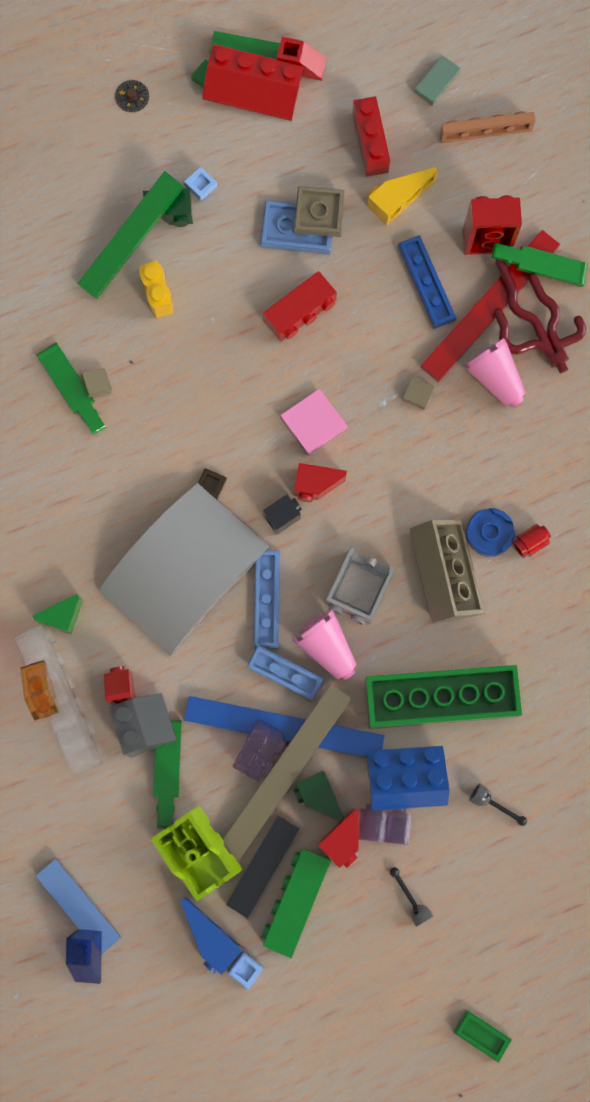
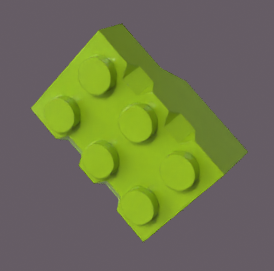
(196, 853)

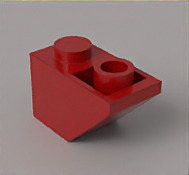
(302, 54)

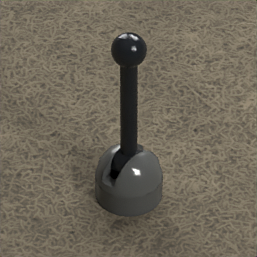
(481, 796)
(419, 912)

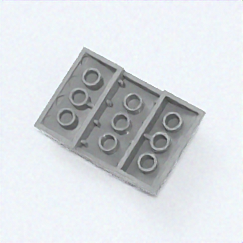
(182, 567)

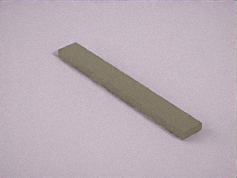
(285, 771)

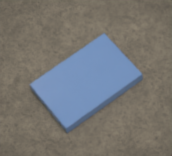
(279, 231)

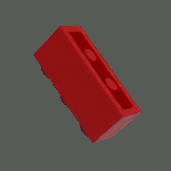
(371, 136)
(300, 307)

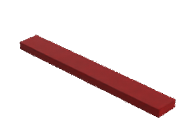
(480, 316)

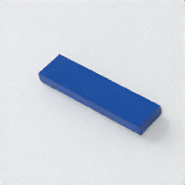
(426, 282)

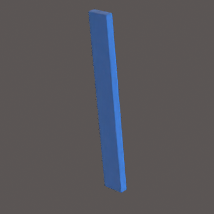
(243, 720)

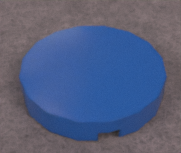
(490, 532)

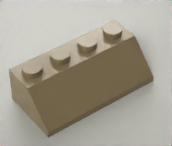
(446, 570)

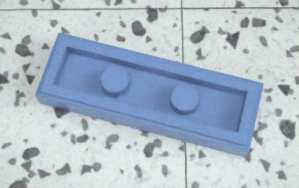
(285, 672)

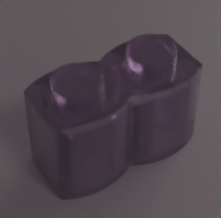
(385, 825)

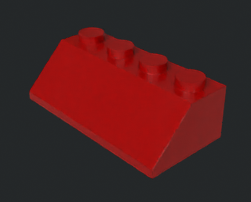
(252, 82)

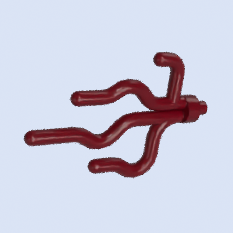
(548, 342)

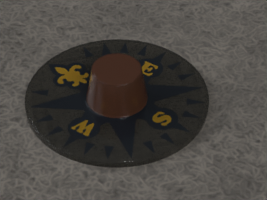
(132, 96)

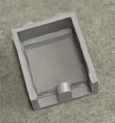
(359, 587)

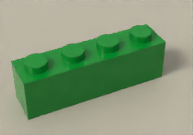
(296, 902)

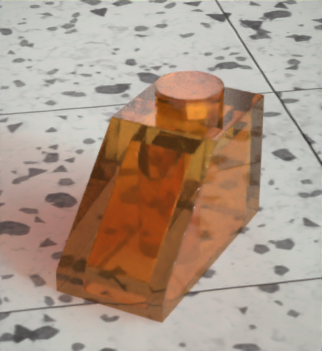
(38, 690)

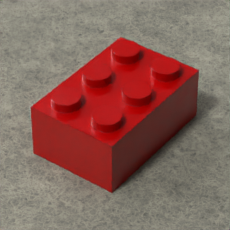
(490, 223)

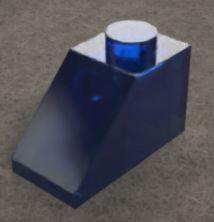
(84, 955)

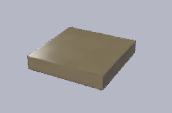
(319, 211)

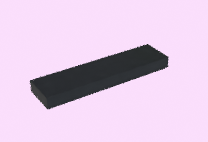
(262, 866)

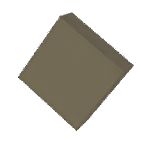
(96, 382)
(418, 393)

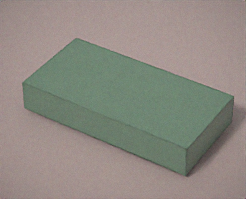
(437, 80)

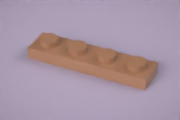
(487, 127)

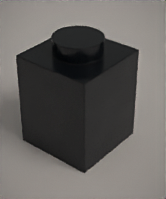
(282, 513)

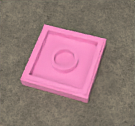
(313, 421)

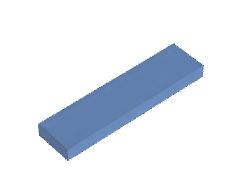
(267, 600)
(76, 903)

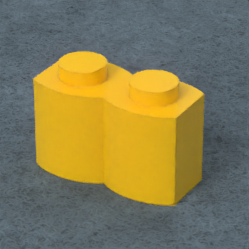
(156, 289)

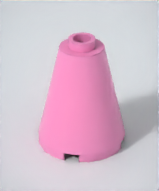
(498, 373)
(327, 645)

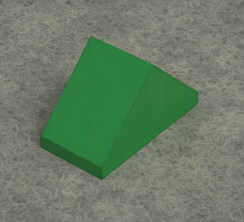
(61, 615)

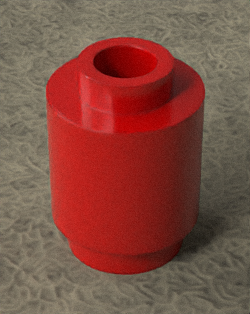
(532, 540)

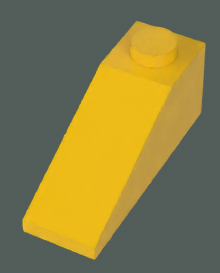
(399, 193)

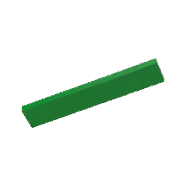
(130, 235)

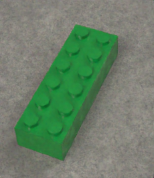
(443, 696)

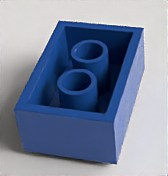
(407, 778)

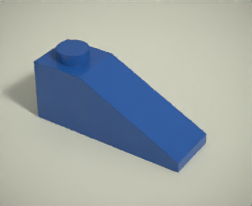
(213, 942)

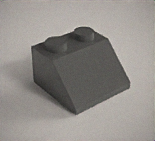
(142, 724)

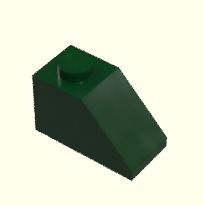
(180, 210)
(318, 795)

